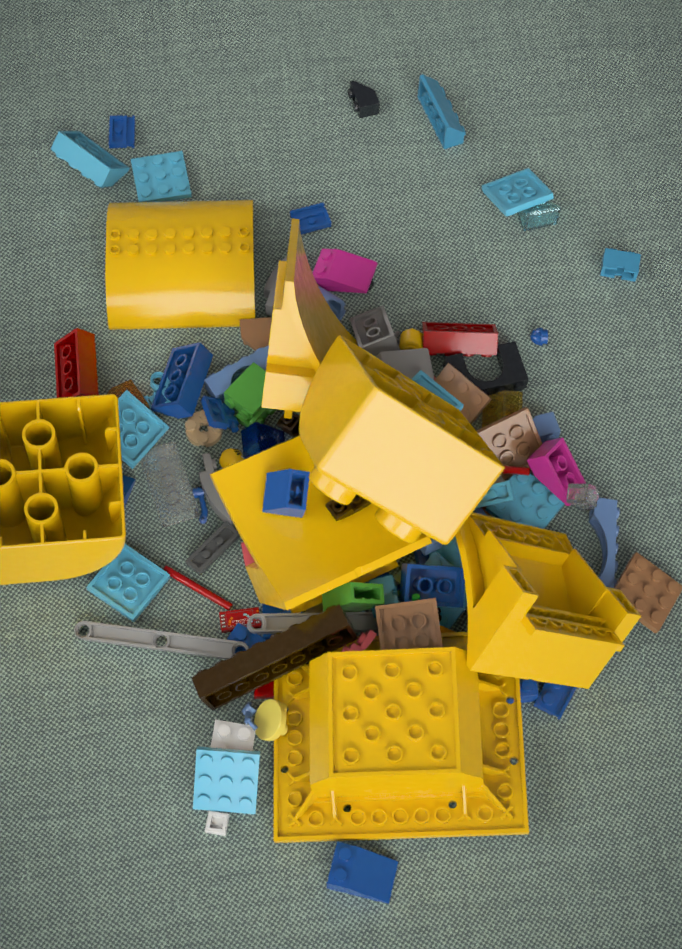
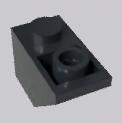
(364, 99)

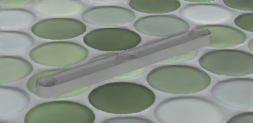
(280, 622)
(148, 640)

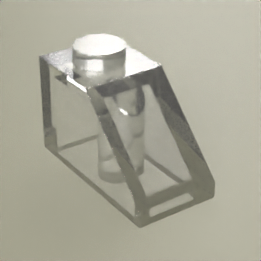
(583, 496)

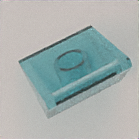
(539, 216)

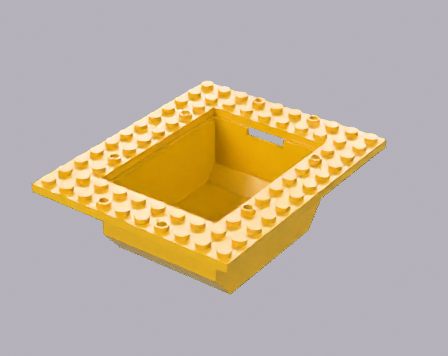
(397, 745)

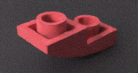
(363, 642)

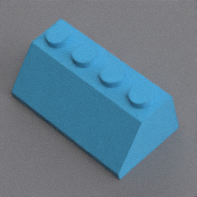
(440, 112)

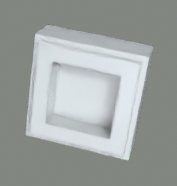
(217, 823)

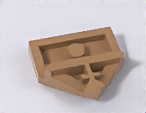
(255, 332)

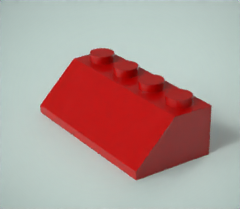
(460, 338)
(76, 364)

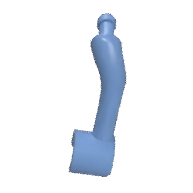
(249, 711)

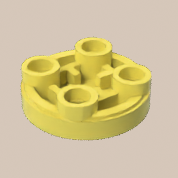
(271, 720)

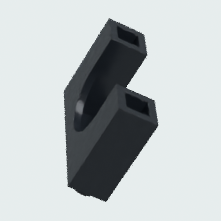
(512, 368)

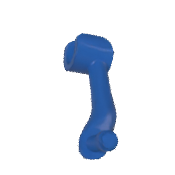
(199, 493)

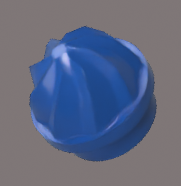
(539, 336)

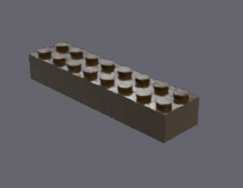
(274, 657)

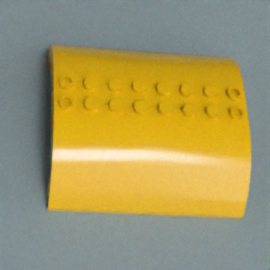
(179, 264)

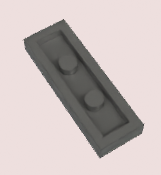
(212, 548)

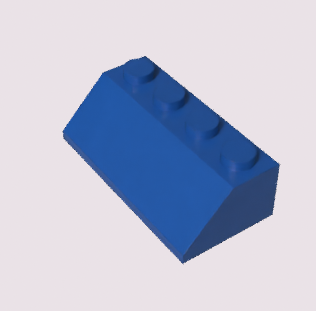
(186, 371)

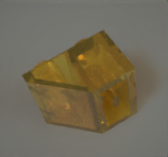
(501, 405)

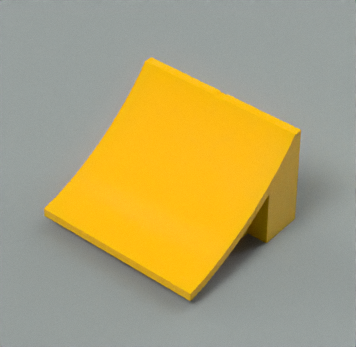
(299, 330)
(307, 554)
(537, 605)

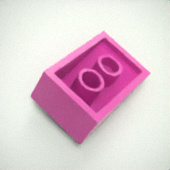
(343, 271)
(555, 467)

